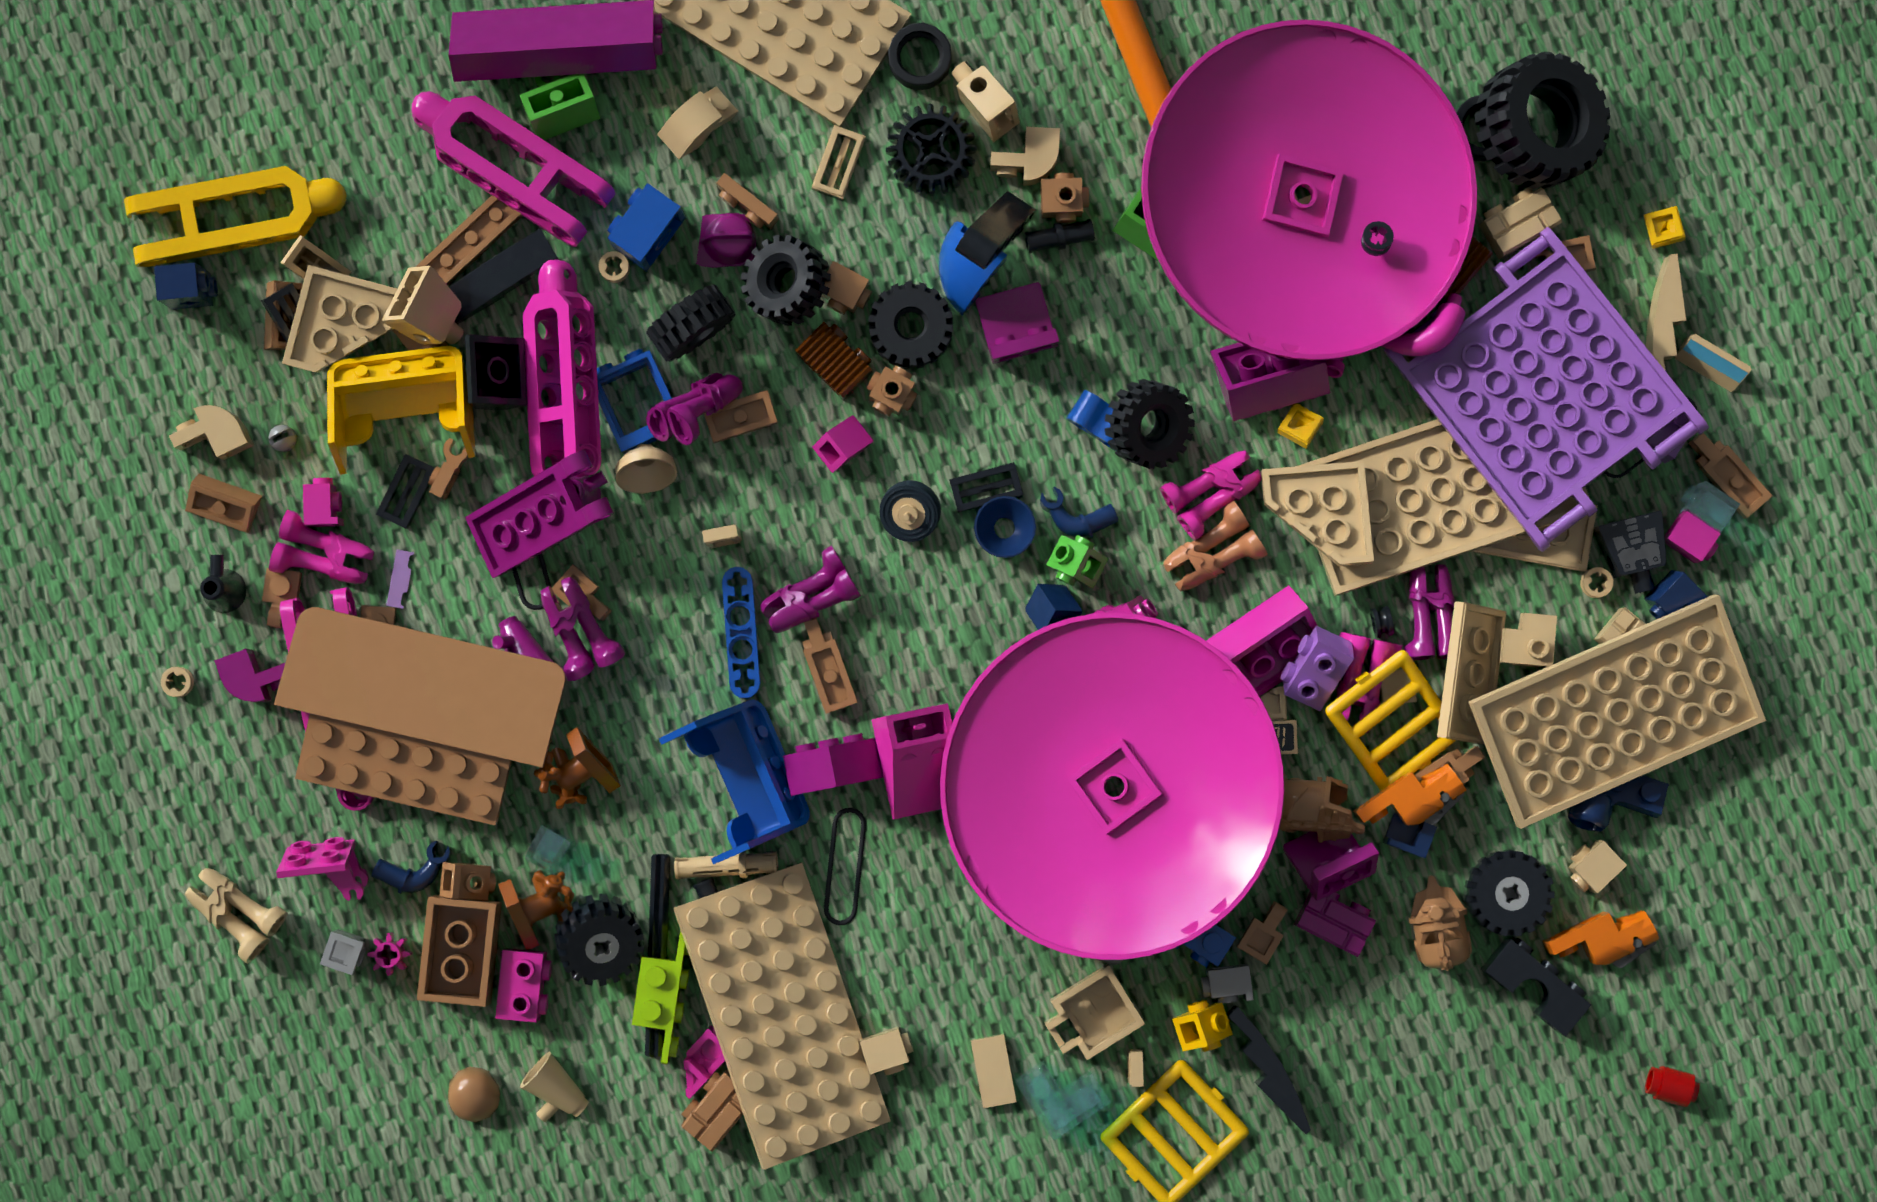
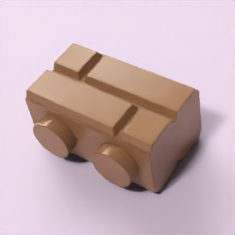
(715, 1113)

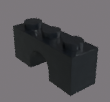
(1561, 1003)

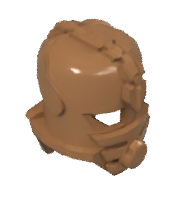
(1315, 808)
(1440, 927)

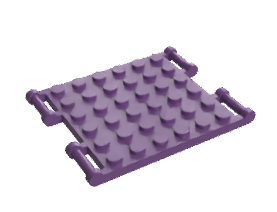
(1549, 389)

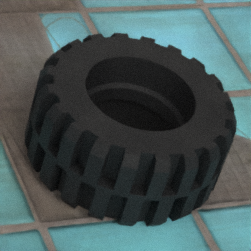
(1577, 110)

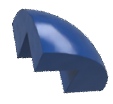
(958, 275)

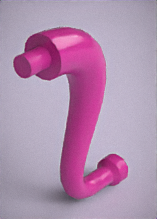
(1424, 342)

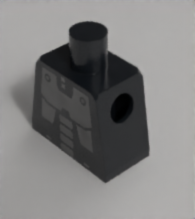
(1634, 548)

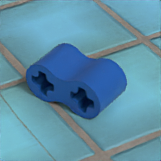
(1090, 416)

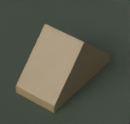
(305, 253)

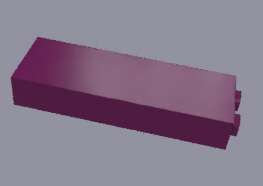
(555, 40)

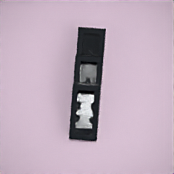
(502, 274)
(1274, 1080)

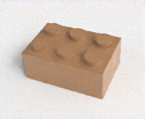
(459, 951)

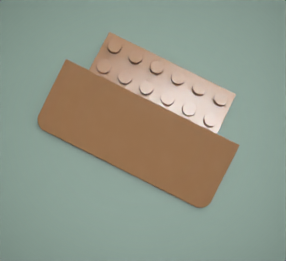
(416, 713)

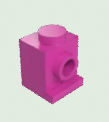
(322, 503)

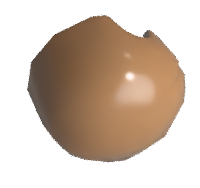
(473, 1094)

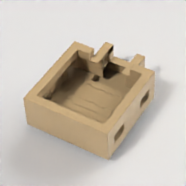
(1098, 1012)

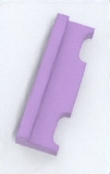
(399, 579)

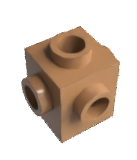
(1063, 210)
(895, 403)

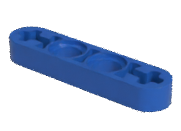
(745, 632)

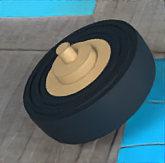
(910, 511)

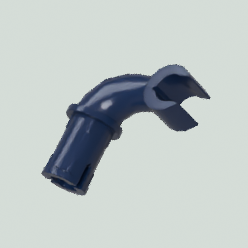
(1082, 525)
(410, 880)

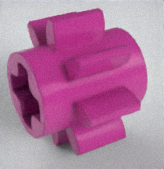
(396, 946)

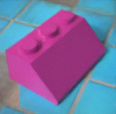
(1266, 638)

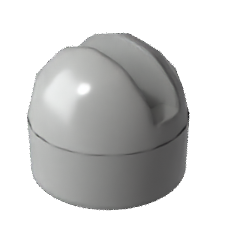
(285, 443)

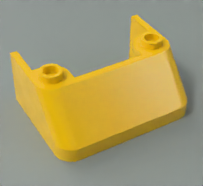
(396, 387)

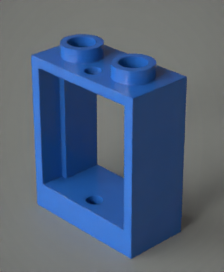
(608, 373)

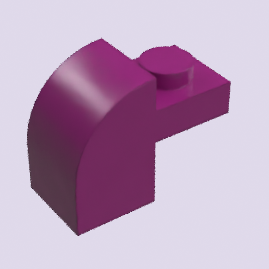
(244, 678)

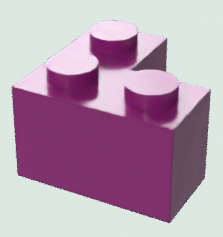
(832, 764)

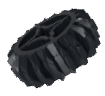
(943, 159)

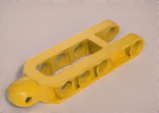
(309, 200)

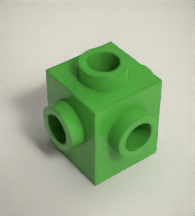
(1071, 557)

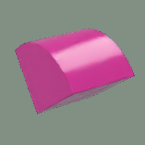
(842, 443)

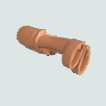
(1210, 566)

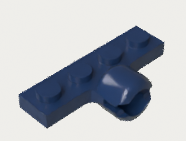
(1640, 795)

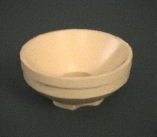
(645, 470)

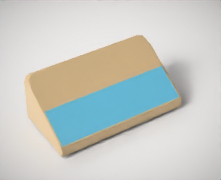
(1712, 362)

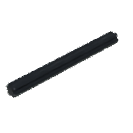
(658, 934)

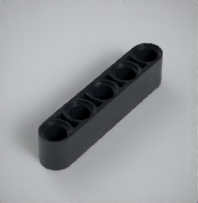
(995, 230)

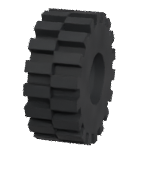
(766, 275)
(690, 323)
(917, 350)
(1168, 431)

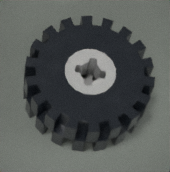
(1492, 885)
(598, 923)

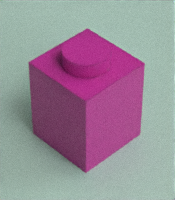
(1692, 538)

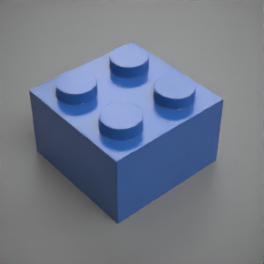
(645, 226)

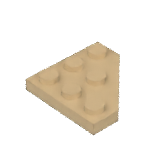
(335, 318)
(1325, 507)

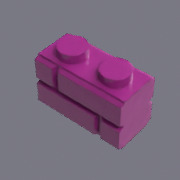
(1336, 922)

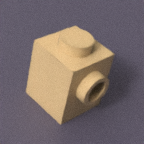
(1595, 866)
(886, 1051)

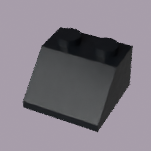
(495, 372)

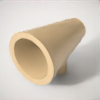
(553, 1084)

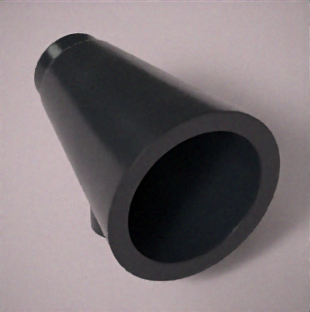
(230, 587)

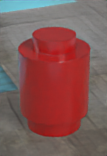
(1672, 1086)

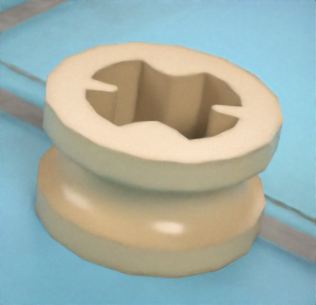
(624, 265)
(1606, 585)
(176, 692)

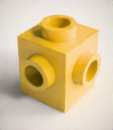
(1202, 1026)

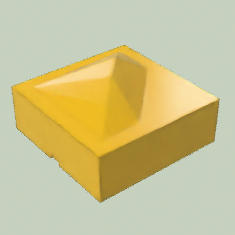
(1664, 227)
(1300, 425)

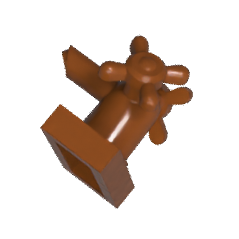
(571, 773)
(538, 905)

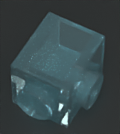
(1709, 505)

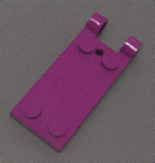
(535, 516)

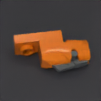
(1415, 800)
(1605, 940)

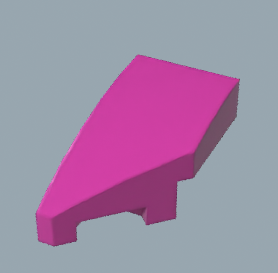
(702, 1061)

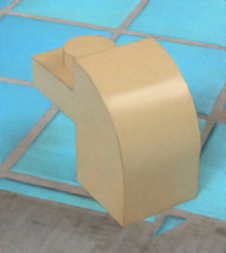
(695, 121)
(1035, 162)
(222, 428)

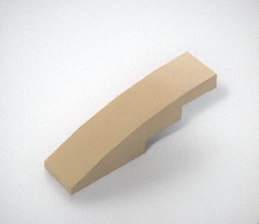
(1665, 311)

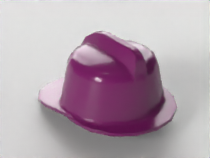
(725, 240)

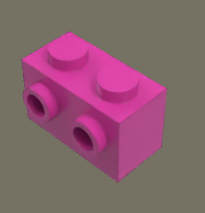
(522, 985)

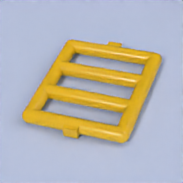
(1352, 734)
(1134, 1116)

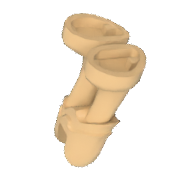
(218, 912)

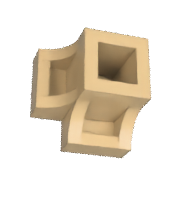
(1530, 643)

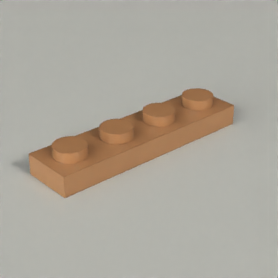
(471, 239)

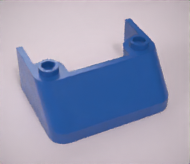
(752, 770)

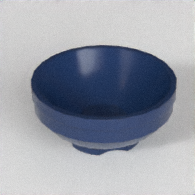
(1008, 508)

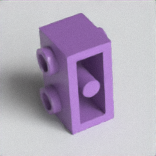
(1317, 667)

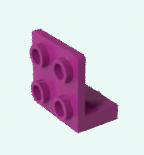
(1016, 323)
(1330, 864)

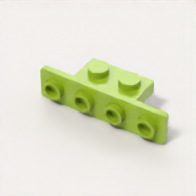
(658, 997)

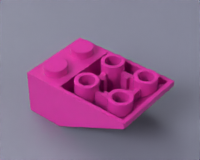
(911, 758)

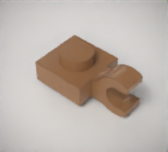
(443, 478)
(277, 589)
(597, 608)
(1262, 937)

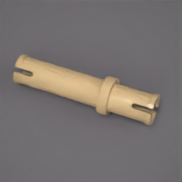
(740, 864)

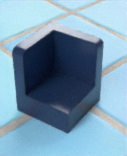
(1051, 604)
(1411, 838)

